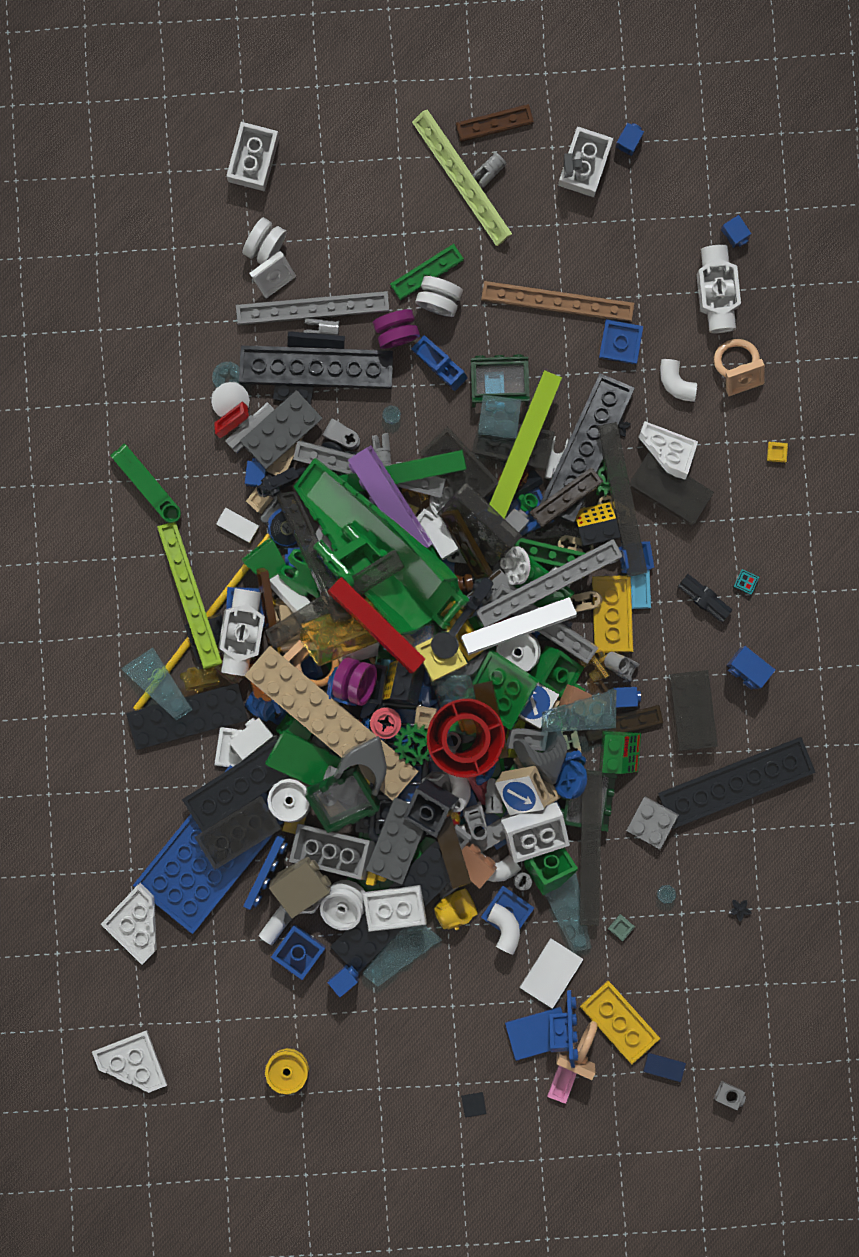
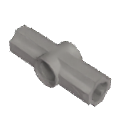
(234, 440)

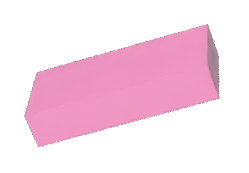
(561, 1084)

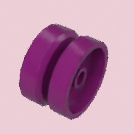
(396, 329)
(354, 681)

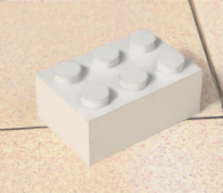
(593, 150)
(252, 156)
(535, 833)

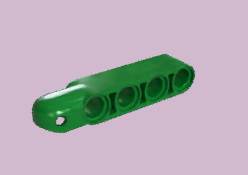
(146, 484)

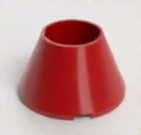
(486, 747)

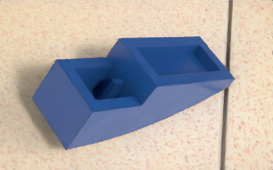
(439, 363)

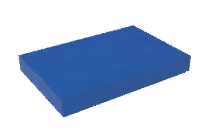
(530, 1034)

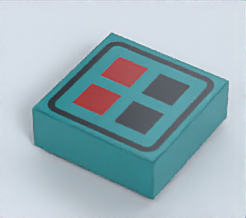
(746, 582)

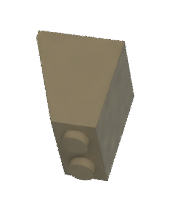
(299, 886)

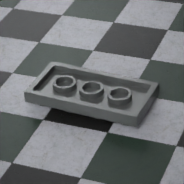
(281, 430)
(395, 845)

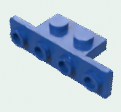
(562, 1030)

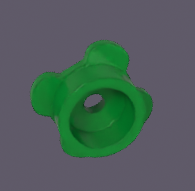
(528, 502)

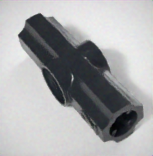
(705, 598)

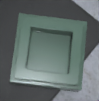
(621, 927)

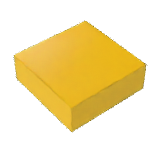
(777, 452)

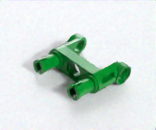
(335, 559)

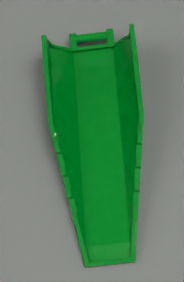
(412, 594)

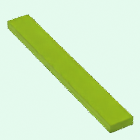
(525, 442)
(189, 595)

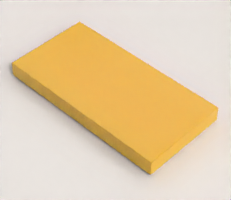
(614, 616)
(620, 1022)

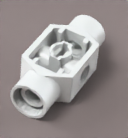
(718, 288)
(241, 632)

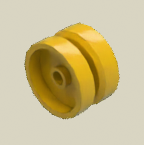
(295, 1063)

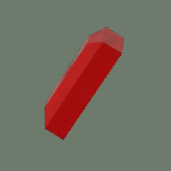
(231, 420)

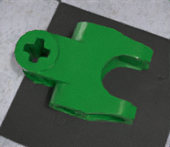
(302, 578)

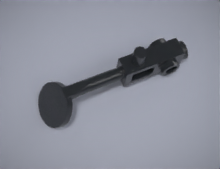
(273, 485)
(445, 643)

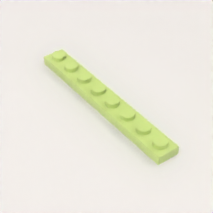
(461, 177)

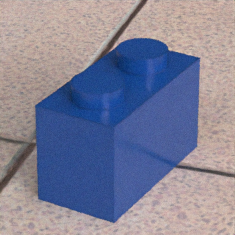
(344, 980)

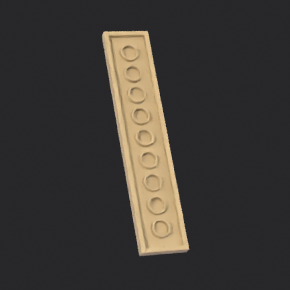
(324, 716)

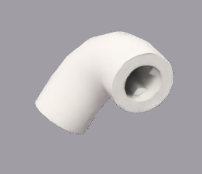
(674, 384)
(460, 788)
(505, 870)
(509, 928)

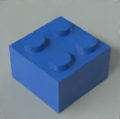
(750, 668)
(298, 952)

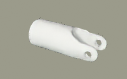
(554, 459)
(275, 926)

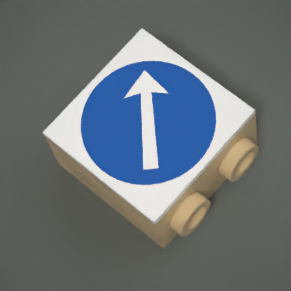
(540, 701)
(522, 790)

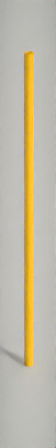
(212, 610)

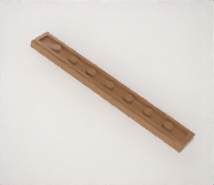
(557, 301)

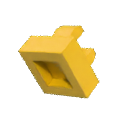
(372, 878)

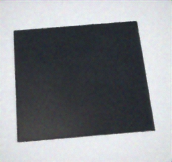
(473, 1104)

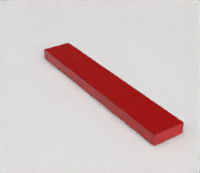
(376, 625)

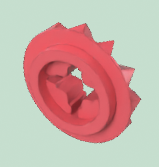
(394, 719)

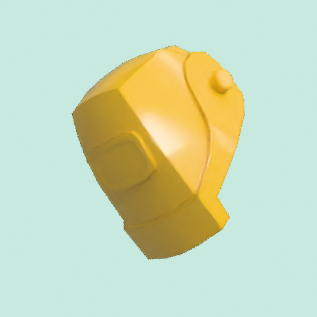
(455, 910)

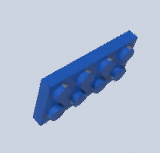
(263, 880)

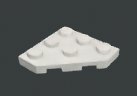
(669, 449)
(134, 924)
(132, 1062)

